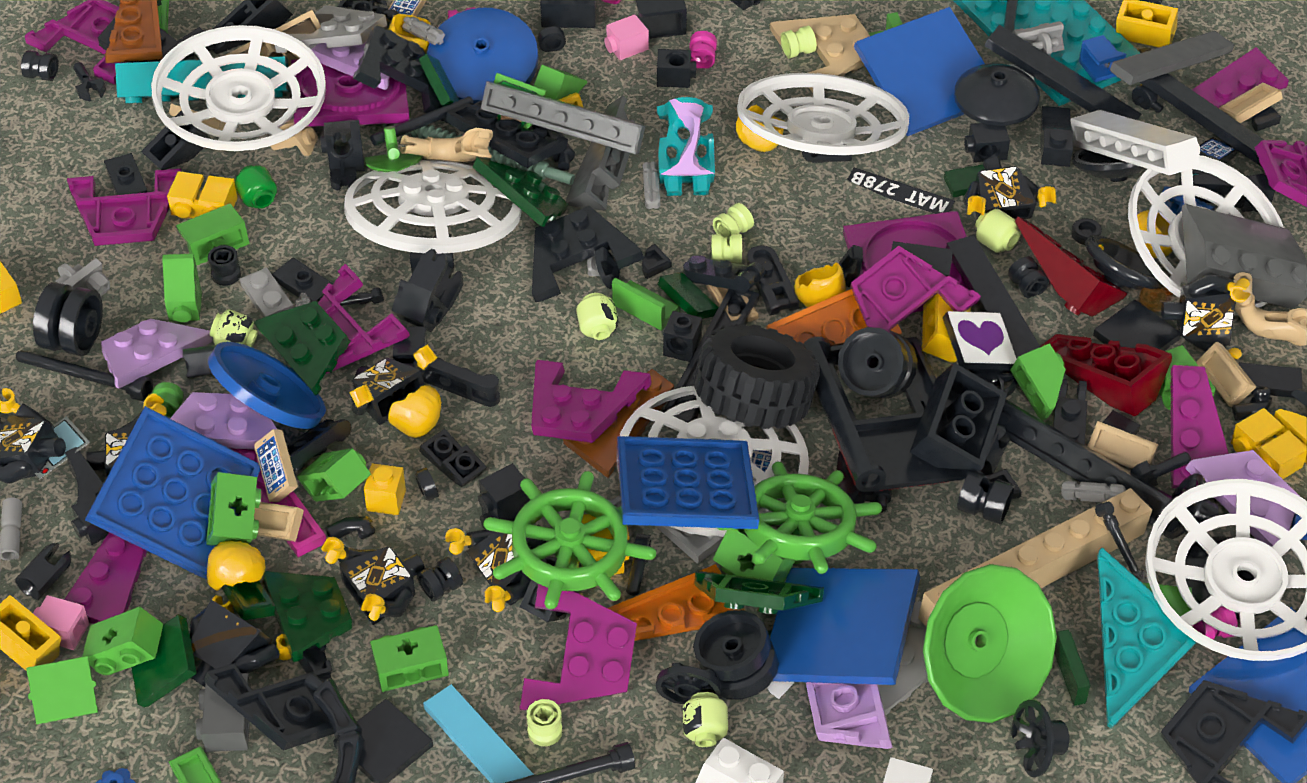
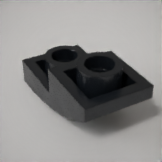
(456, 462)

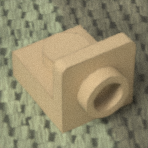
(304, 140)

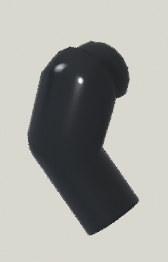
(1259, 401)
(350, 524)

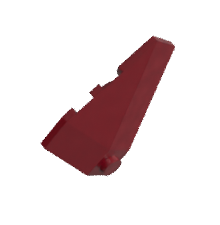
(1076, 283)
(1115, 374)

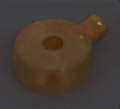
(1153, 298)

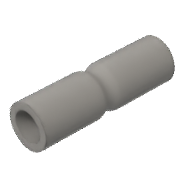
(10, 526)

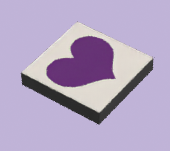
(979, 340)

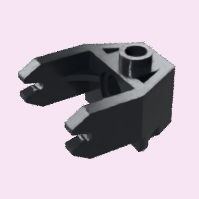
(343, 160)
(428, 292)

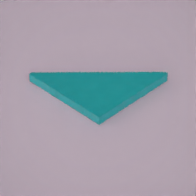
(1136, 638)

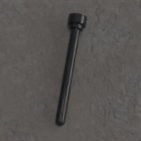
(137, 390)
(619, 758)

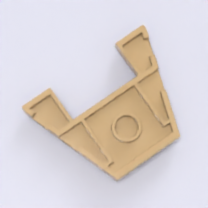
(834, 41)

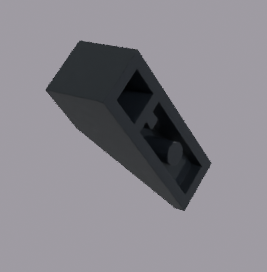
(253, 13)

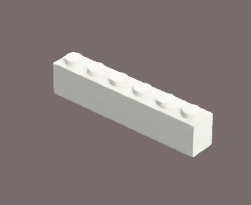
(1136, 142)

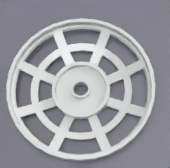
(227, 85)
(821, 122)
(429, 195)
(1175, 236)
(716, 429)
(1227, 559)

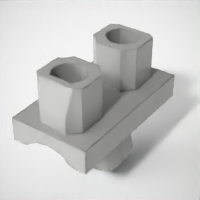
(1044, 37)
(86, 277)

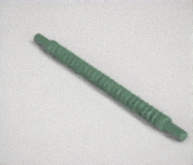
(541, 168)

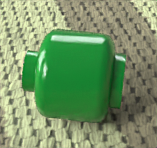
(256, 186)

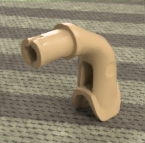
(458, 149)
(1274, 325)

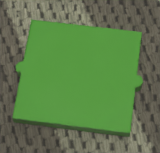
(62, 690)

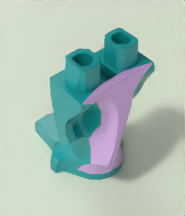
(687, 165)

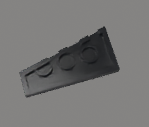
(508, 137)

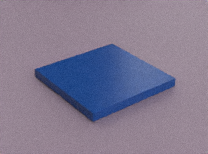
(921, 65)
(686, 483)
(163, 489)
(852, 633)
(1277, 681)

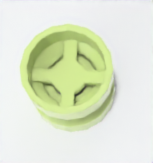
(798, 41)
(736, 220)
(727, 248)
(543, 731)

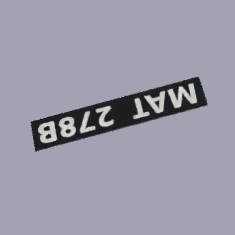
(901, 192)

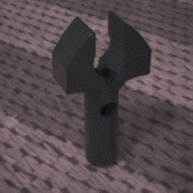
(84, 77)
(1152, 472)
(638, 566)

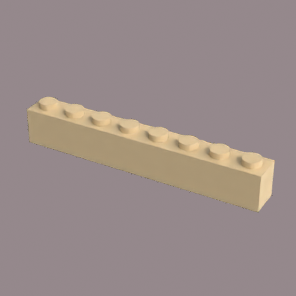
(1063, 546)

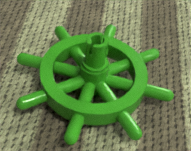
(800, 516)
(567, 540)

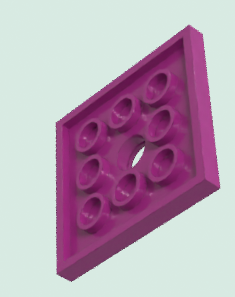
(352, 100)
(926, 230)

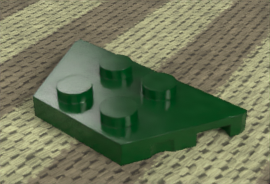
(524, 190)
(306, 341)
(760, 593)
(307, 609)

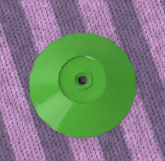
(1011, 648)

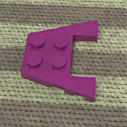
(83, 25)
(1285, 167)
(122, 217)
(901, 285)
(362, 343)
(575, 411)
(594, 655)

